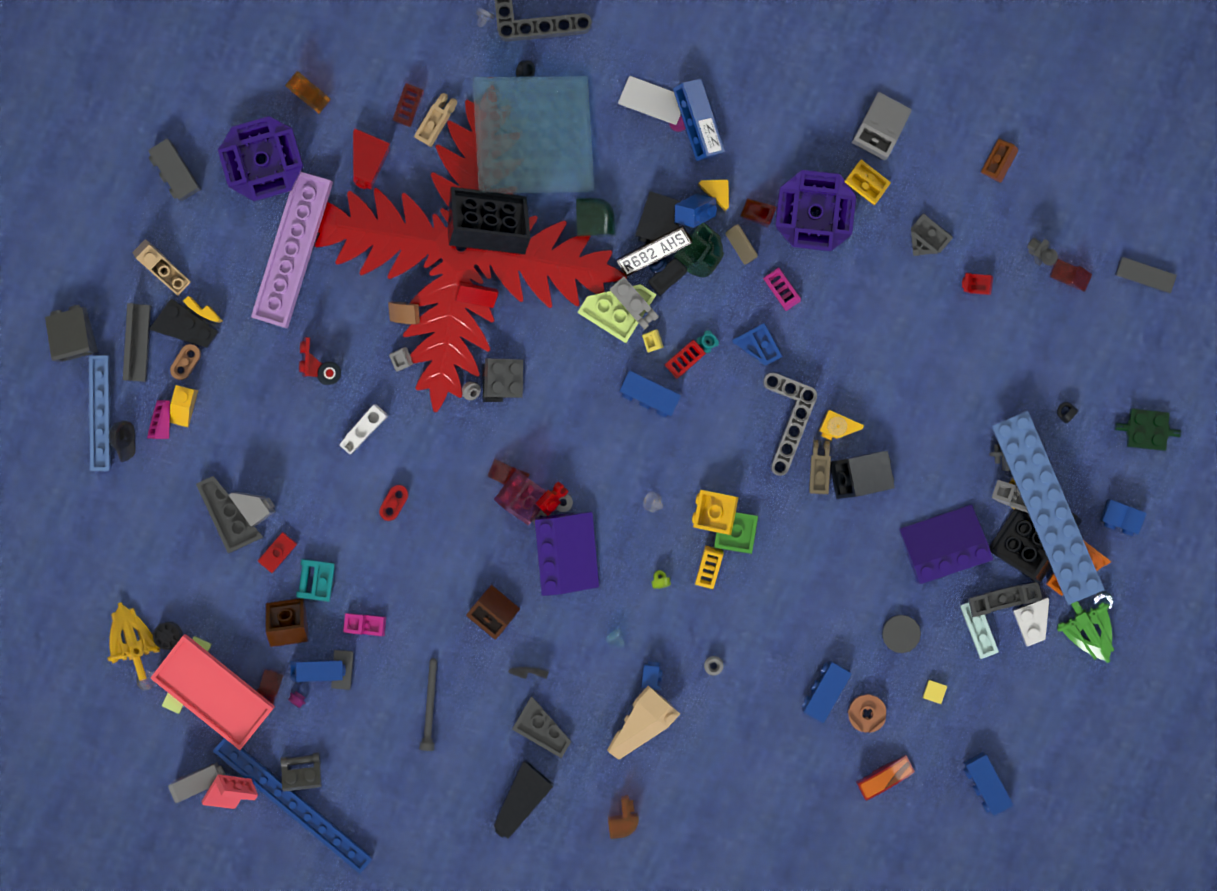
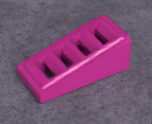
(792, 302)
(160, 421)

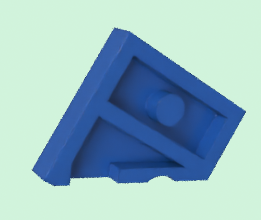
(759, 344)

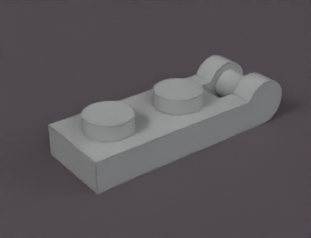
(633, 302)

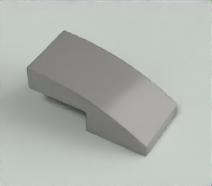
(1008, 495)

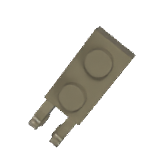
(819, 469)

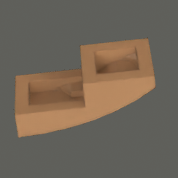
(404, 313)

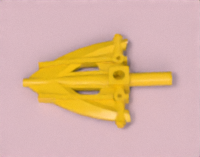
(126, 620)

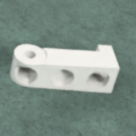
(363, 428)

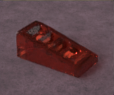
(417, 100)

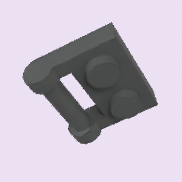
(301, 778)

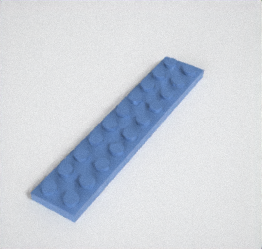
(1047, 508)

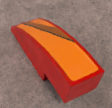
(885, 777)

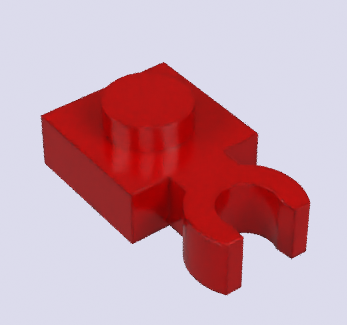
(550, 499)

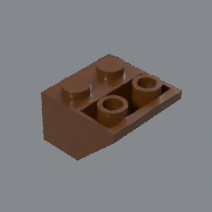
(493, 612)

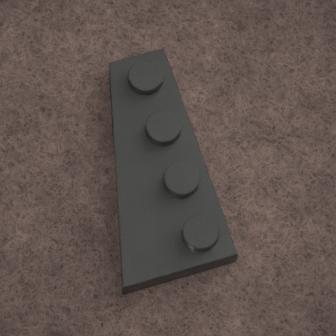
(227, 518)

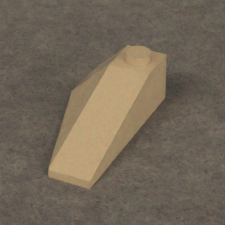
(648, 718)

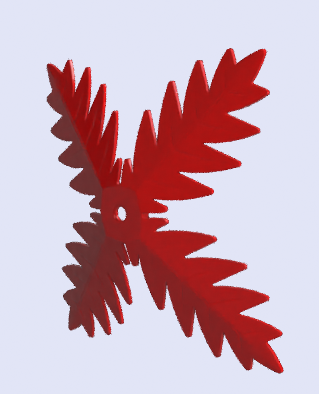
(419, 238)

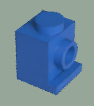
(651, 675)

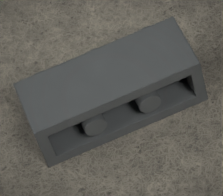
(173, 170)

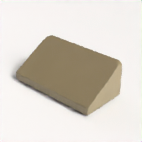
(741, 244)

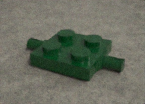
(1148, 429)

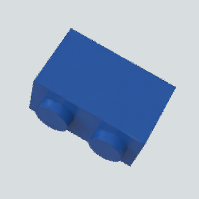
(695, 210)

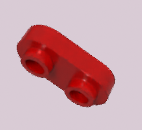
(394, 502)

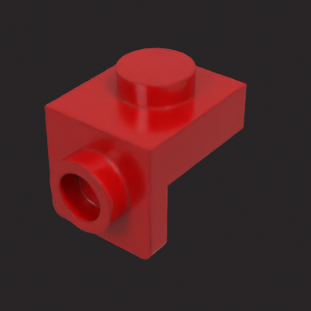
(977, 284)

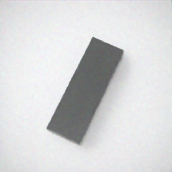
(1145, 275)

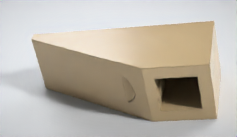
(161, 267)

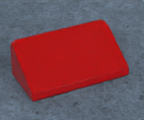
(476, 295)

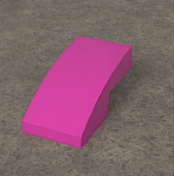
(364, 624)

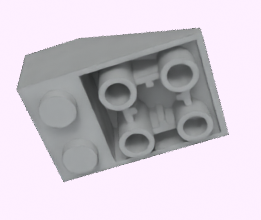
(881, 126)

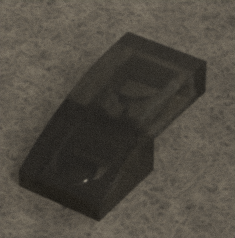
(522, 671)

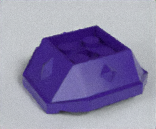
(240, 158)
(818, 190)

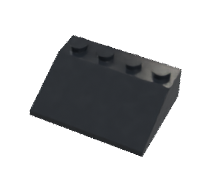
(488, 221)
(1021, 547)

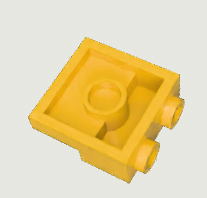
(715, 512)

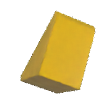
(717, 189)

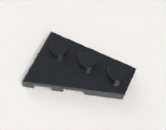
(183, 325)

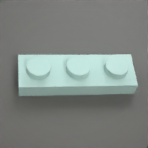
(979, 632)

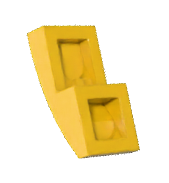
(207, 312)

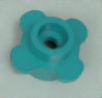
(713, 342)

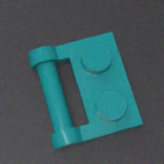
(322, 580)

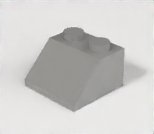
(253, 507)

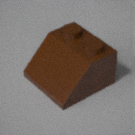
(286, 622)

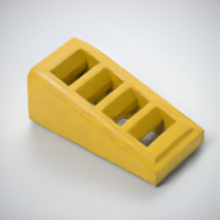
(711, 551)

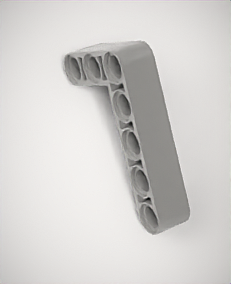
(797, 395)

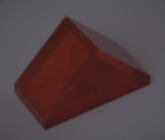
(758, 212)
(502, 472)

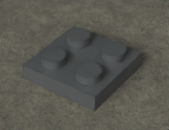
(503, 378)

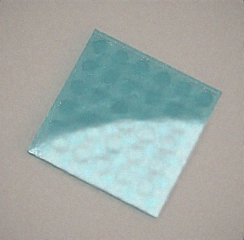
(533, 134)

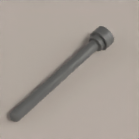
(427, 742)

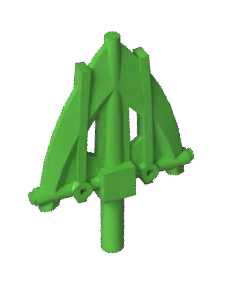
(1098, 646)

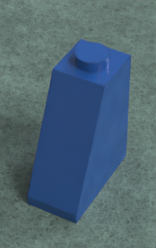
(316, 670)

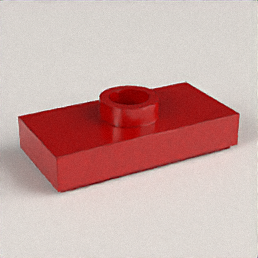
(277, 552)

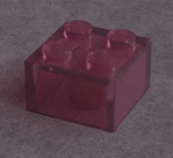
(520, 496)

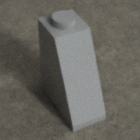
(195, 782)

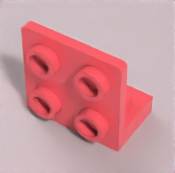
(228, 791)

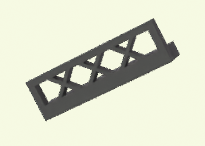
(136, 342)

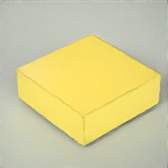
(934, 691)

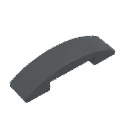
(1004, 598)

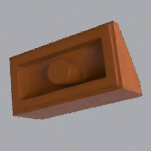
(1000, 160)

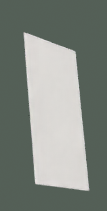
(650, 100)

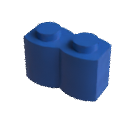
(1122, 516)

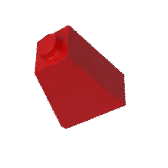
(368, 158)

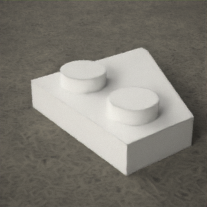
(1033, 621)

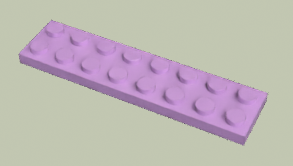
(292, 250)

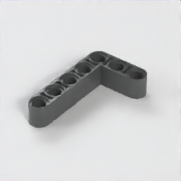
(535, 24)

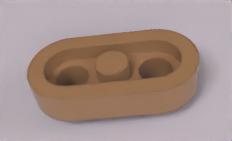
(183, 360)

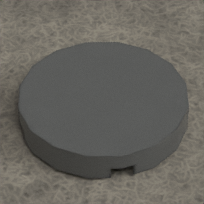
(901, 633)

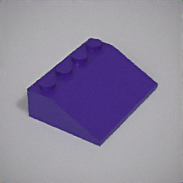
(945, 544)
(566, 553)

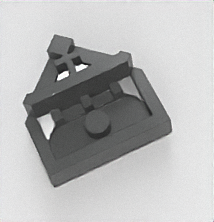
(928, 237)

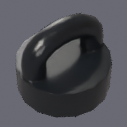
(525, 69)
(1069, 414)

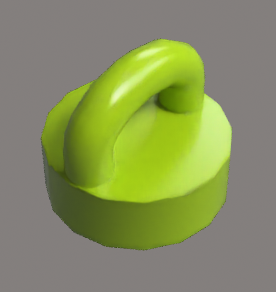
(660, 583)

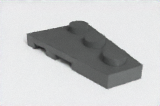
(541, 729)

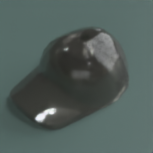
(123, 439)

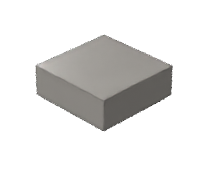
(401, 359)

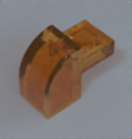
(307, 92)
(625, 824)

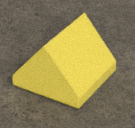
(652, 340)

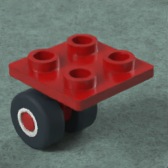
(326, 373)

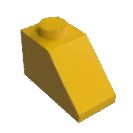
(182, 405)
(852, 426)

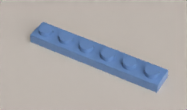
(99, 412)

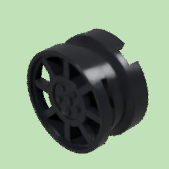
(167, 635)

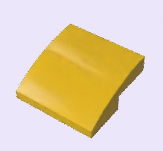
(867, 182)

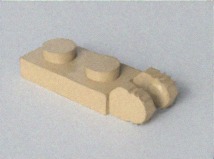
(435, 120)

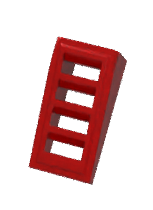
(696, 347)

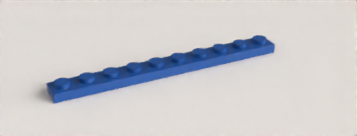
(294, 806)

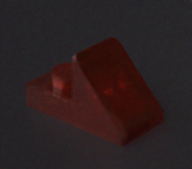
(1071, 275)
(270, 685)

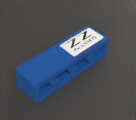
(698, 119)

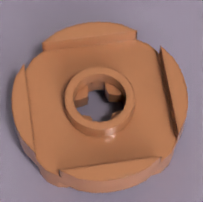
(867, 702)

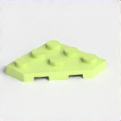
(611, 315)

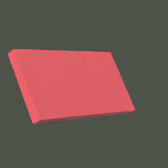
(212, 692)

